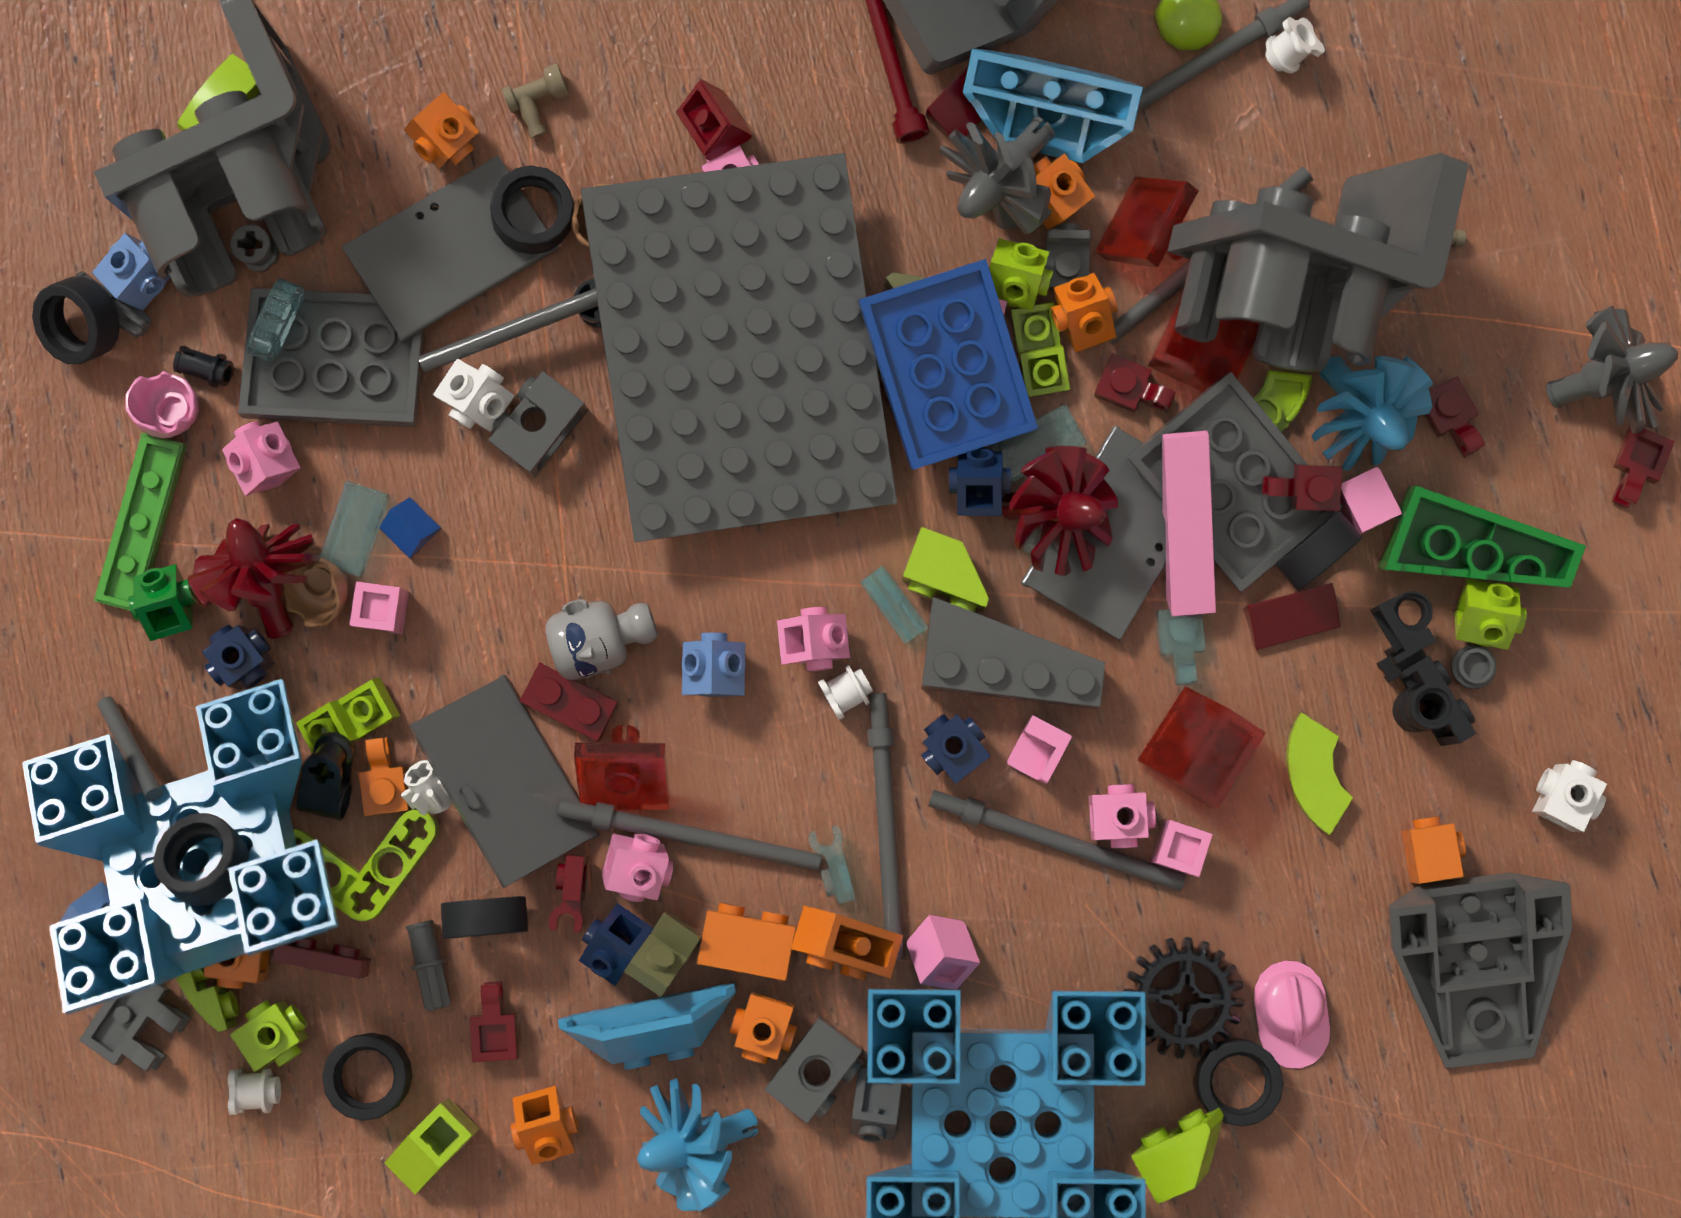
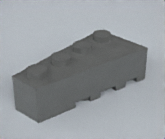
(997, 660)

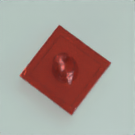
(1145, 221)
(623, 772)

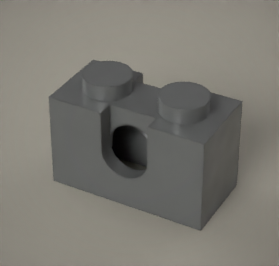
(536, 448)

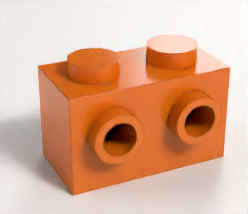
(846, 941)
(747, 942)

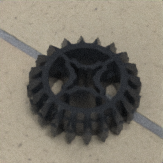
(1183, 976)

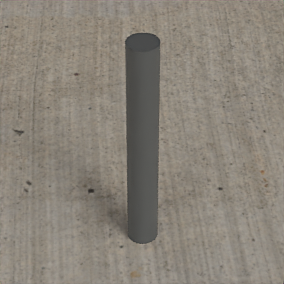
(130, 749)

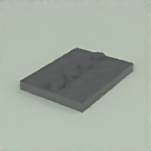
(334, 365)
(1244, 446)

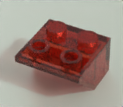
(1205, 362)
(1201, 747)

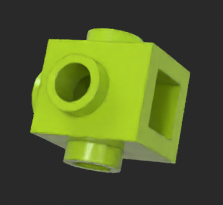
(1019, 273)
(1489, 614)
(256, 1036)

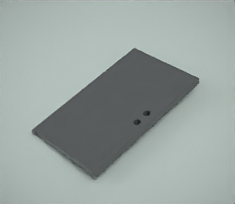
(445, 254)
(1128, 567)
(505, 775)

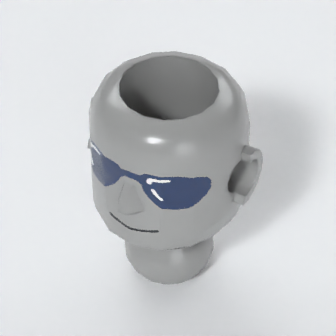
(594, 638)

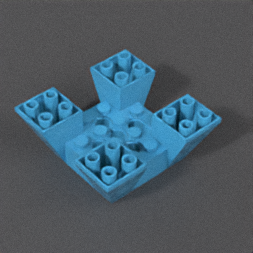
(94, 808)
(1085, 1043)

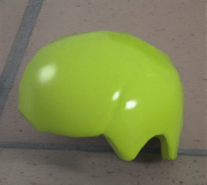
(1188, 23)

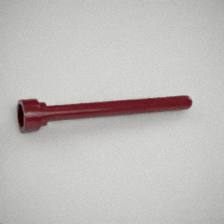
(909, 122)

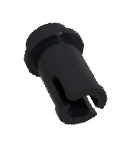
(214, 369)

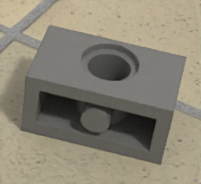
(791, 1085)

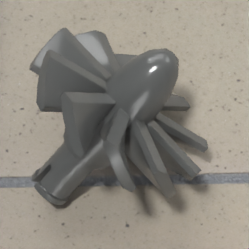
(1002, 178)
(1620, 368)

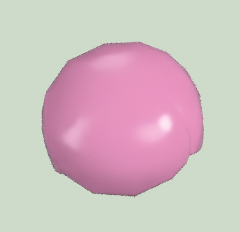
(162, 404)

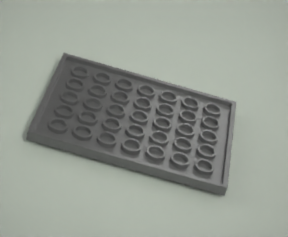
(738, 347)

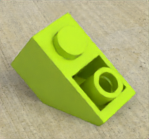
(944, 568)
(431, 1145)
(1178, 1157)

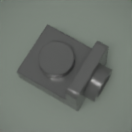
(1068, 253)
(875, 1109)

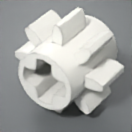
(425, 789)

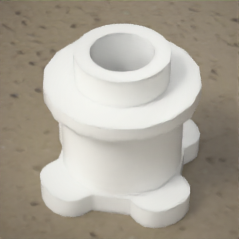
(1292, 45)
(846, 691)
(252, 1091)

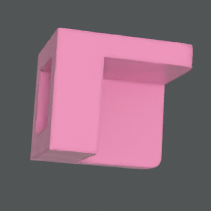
(1368, 501)
(379, 607)
(1038, 749)
(1181, 848)
(942, 952)

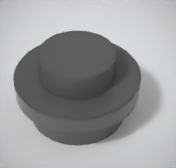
(1473, 666)

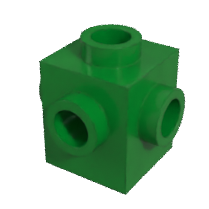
(162, 602)

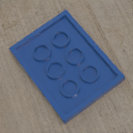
(948, 364)

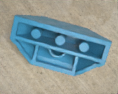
(1081, 105)
(651, 1026)

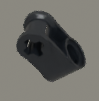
(327, 777)

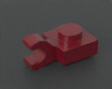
(1127, 384)
(1451, 413)
(1642, 460)
(1310, 487)
(572, 880)
(493, 1033)

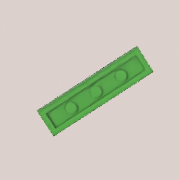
(140, 518)

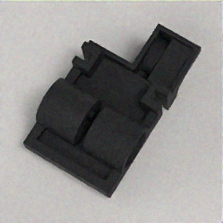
(1421, 676)

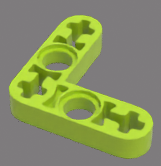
(355, 881)

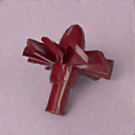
(1063, 499)
(253, 571)

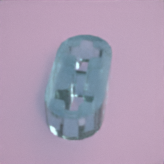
(275, 320)

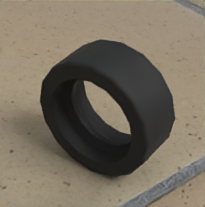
(531, 177)
(54, 331)
(1319, 551)
(180, 839)
(484, 917)
(1272, 1074)
(333, 1080)

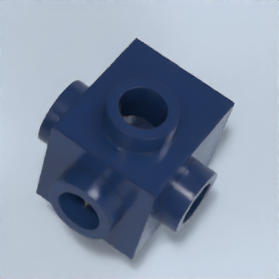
(980, 482)
(252, 659)
(971, 752)
(614, 943)

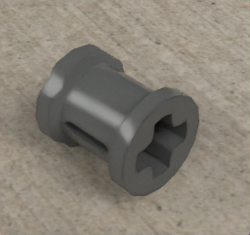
(245, 239)

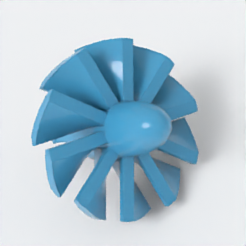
(1376, 406)
(691, 1148)

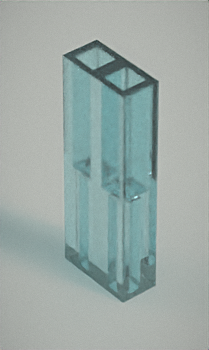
(893, 605)

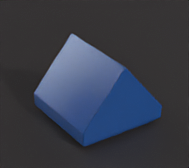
(409, 526)

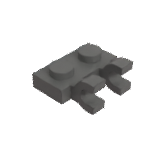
(121, 1021)

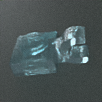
(1181, 638)
(837, 877)

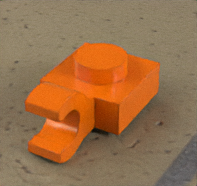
(383, 784)

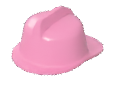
(1292, 1014)

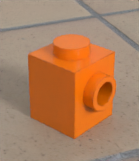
(1433, 850)

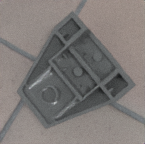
(1482, 961)

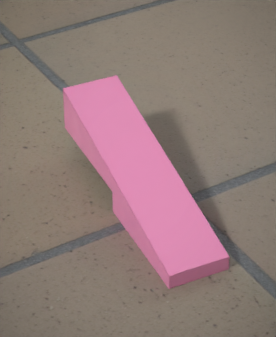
(1188, 523)

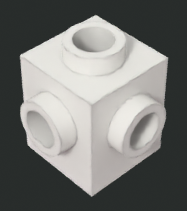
(473, 395)
(1556, 800)

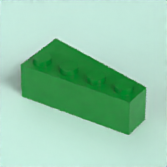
(1469, 542)

